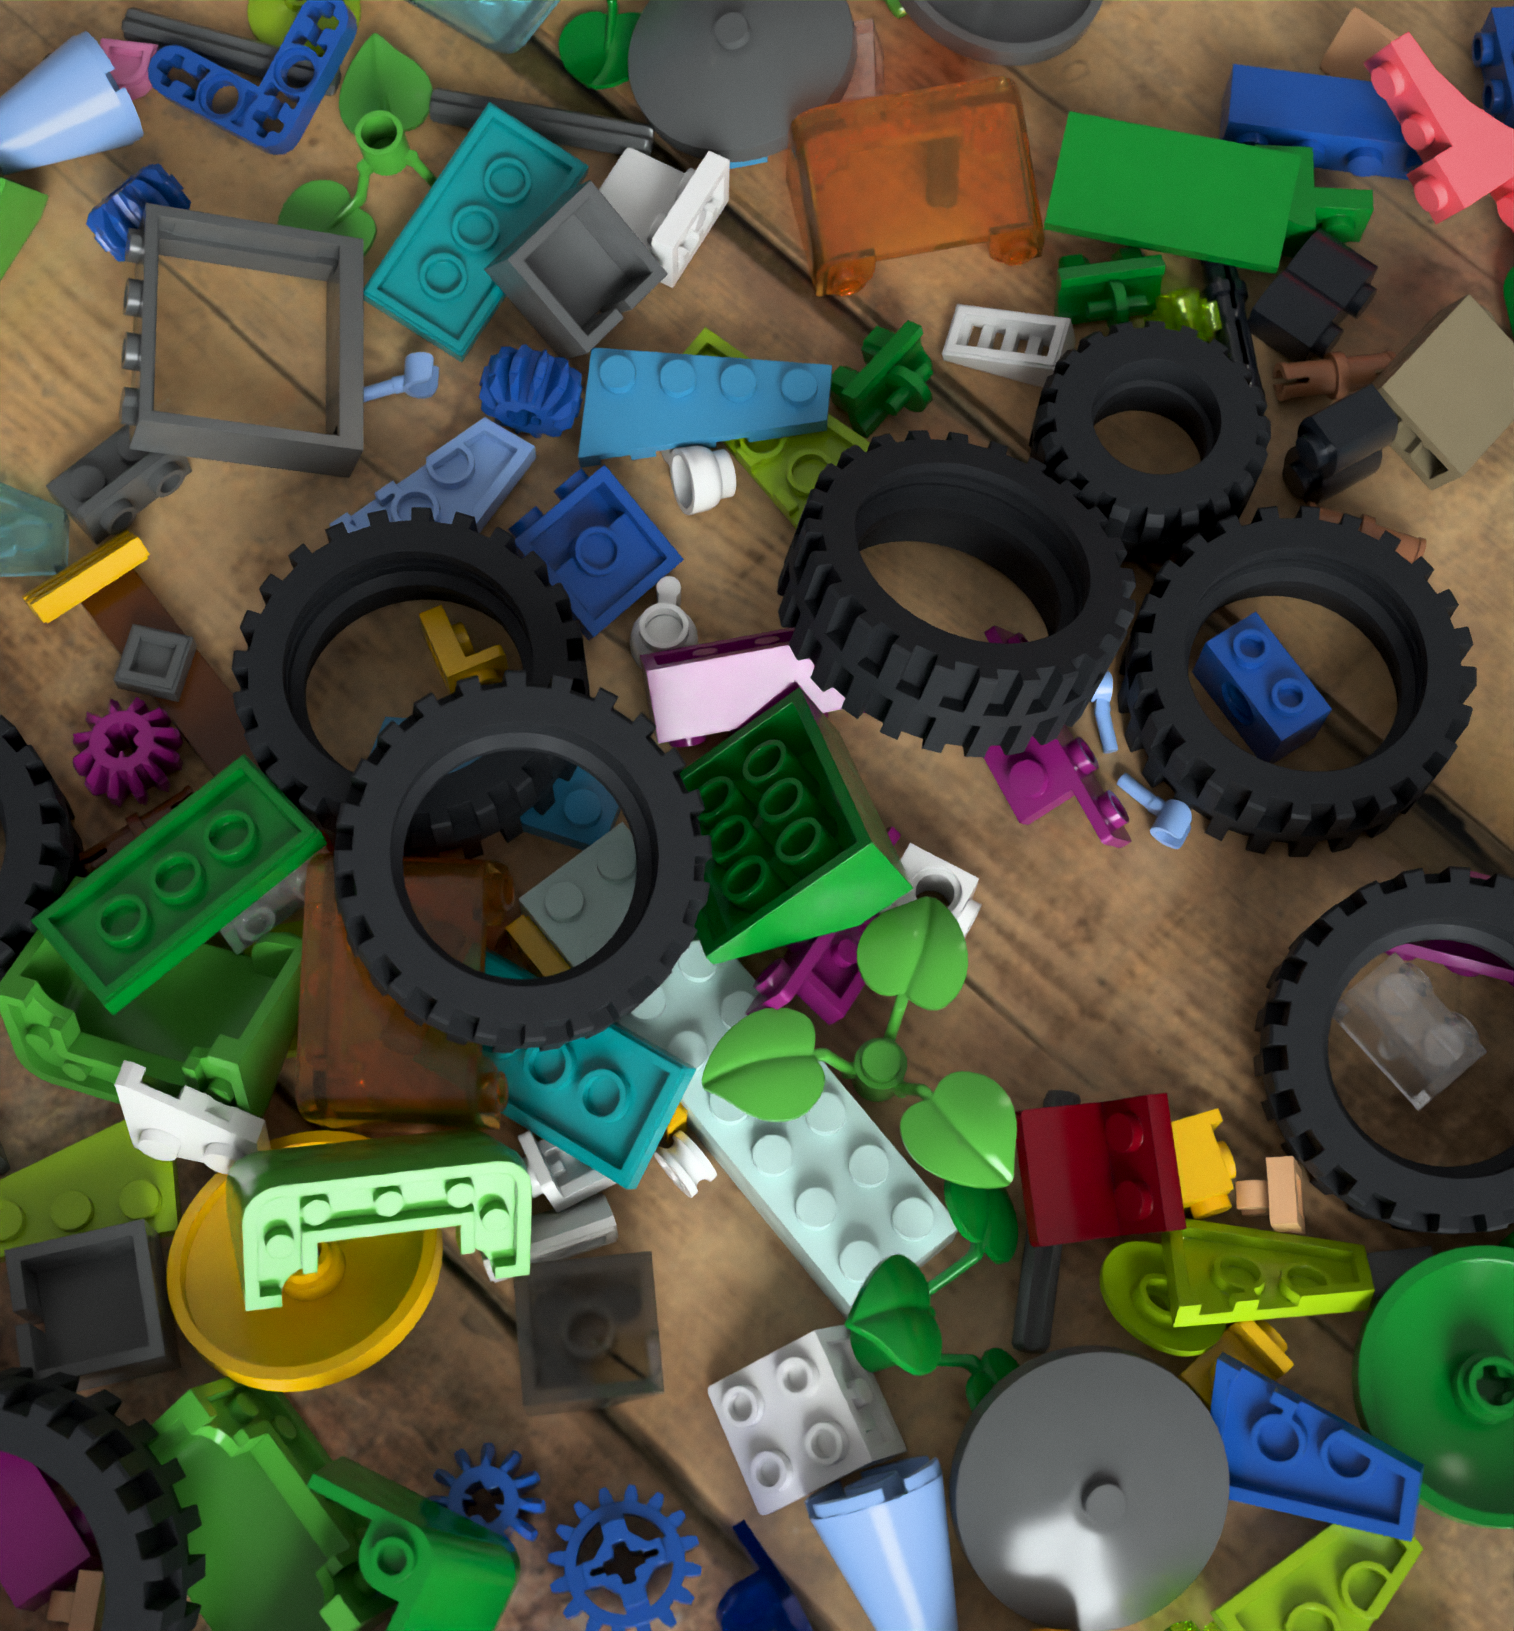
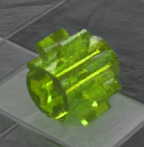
(1188, 309)

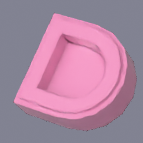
(130, 64)

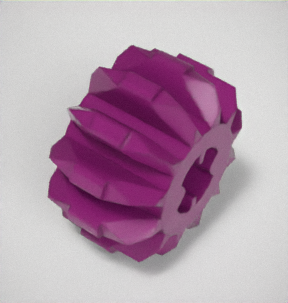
(103, 757)

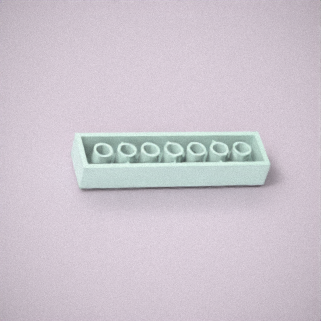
(820, 1180)

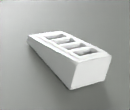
(1007, 362)

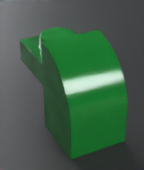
(1335, 210)

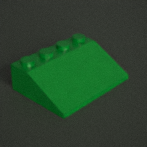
(789, 835)

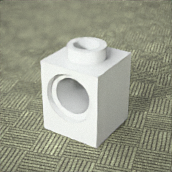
(934, 874)

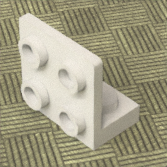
(666, 206)
(804, 1418)

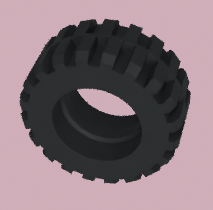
(1167, 376)

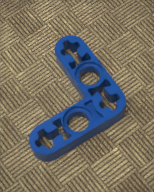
(260, 101)

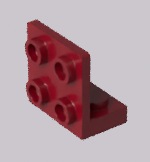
(1099, 1170)

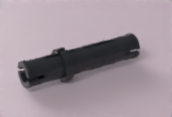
(1231, 293)

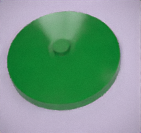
(1441, 1380)

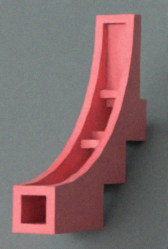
(1459, 143)

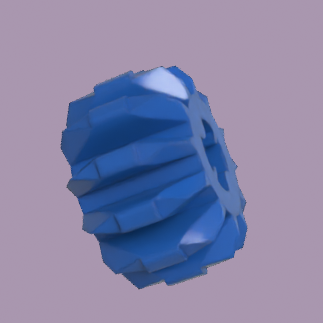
(126, 205)
(531, 391)
(495, 1482)

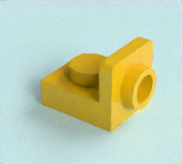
(455, 654)
(1247, 1341)

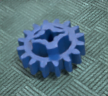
(580, 1578)

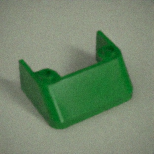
(423, 1554)

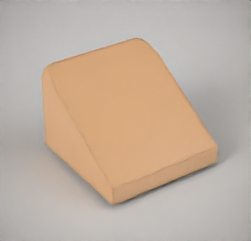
(1354, 44)

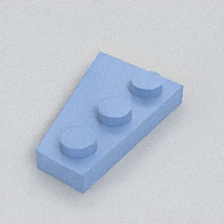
(462, 476)

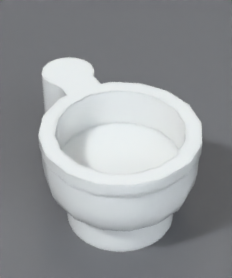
(700, 477)
(663, 624)

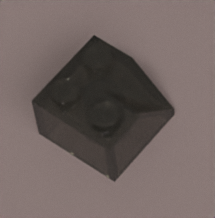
(588, 1333)

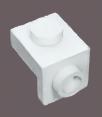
(558, 1174)

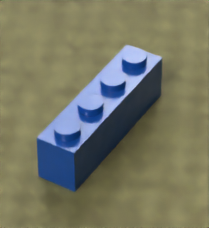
(1335, 115)

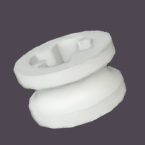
(685, 1163)

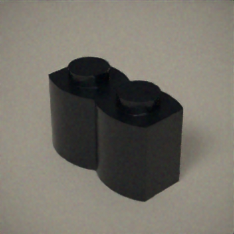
(1312, 297)
(1339, 445)

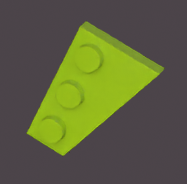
(1258, 1274)
(1325, 1584)

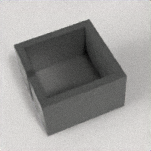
(573, 265)
(98, 1303)

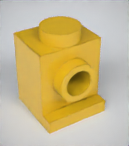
(1203, 1165)

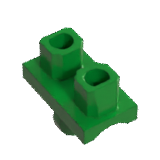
(1109, 288)
(890, 380)

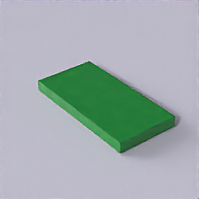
(1172, 192)
(178, 883)

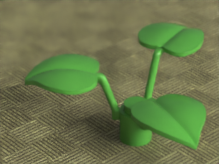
(378, 103)
(912, 953)

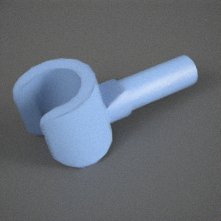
(418, 381)
(1102, 714)
(1172, 816)

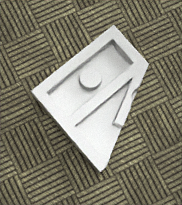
(186, 1127)

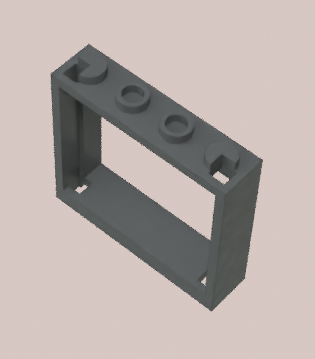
(259, 248)

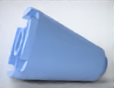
(65, 109)
(892, 1543)

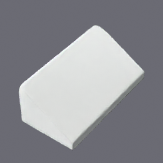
(569, 1232)

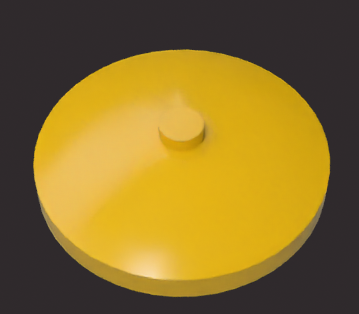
(329, 1320)

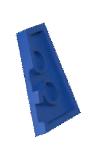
(1308, 1460)

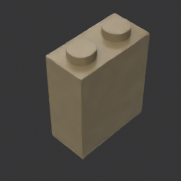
(1450, 391)

